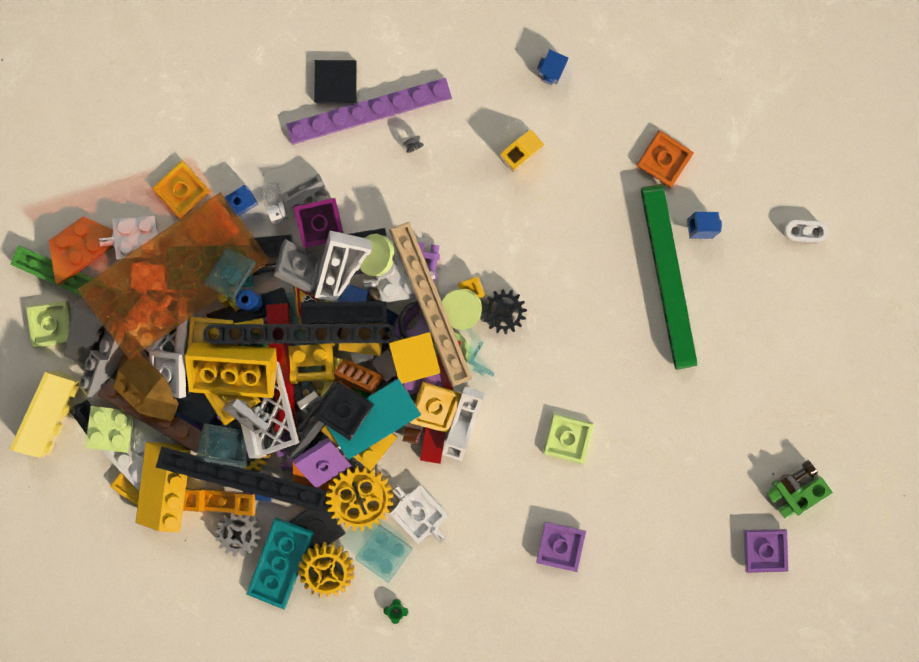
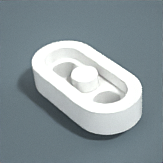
(805, 231)

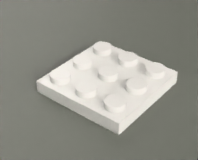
(131, 463)

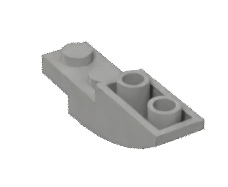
(100, 365)

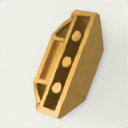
(145, 388)

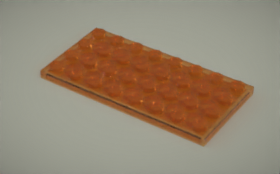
(166, 276)

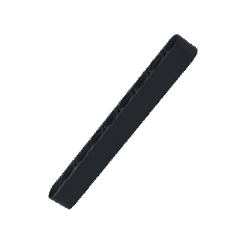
(289, 333)

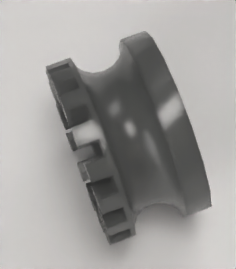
(413, 143)

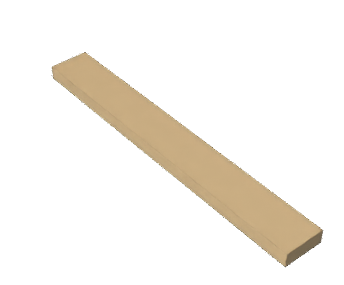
(430, 304)

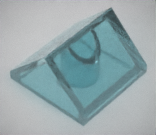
(230, 274)
(222, 446)

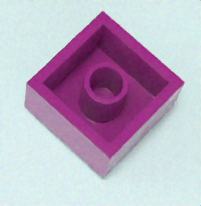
(316, 221)

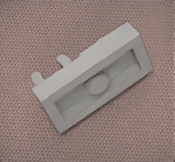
(298, 194)
(246, 416)

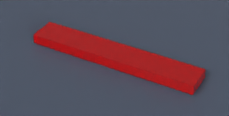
(280, 315)
(434, 439)

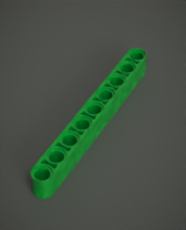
(669, 276)

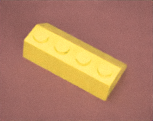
(46, 414)

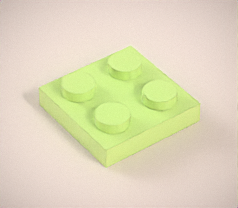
(109, 429)

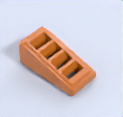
(346, 370)

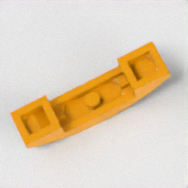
(219, 501)

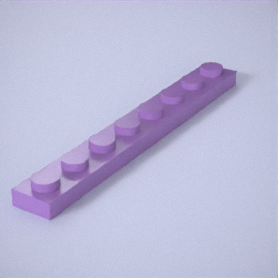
(369, 111)

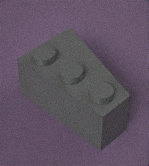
(84, 332)

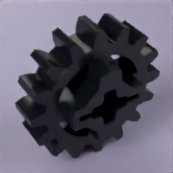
(508, 320)

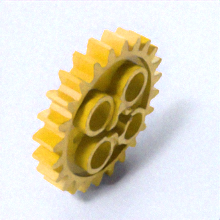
(342, 503)

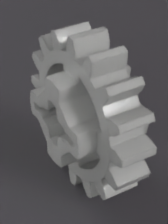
(243, 539)

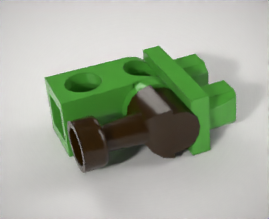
(799, 497)

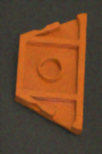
(77, 248)

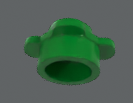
(395, 617)

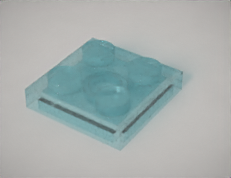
(383, 553)

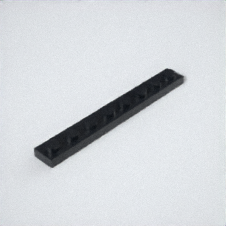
(241, 479)

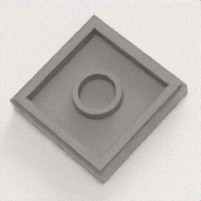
(297, 266)

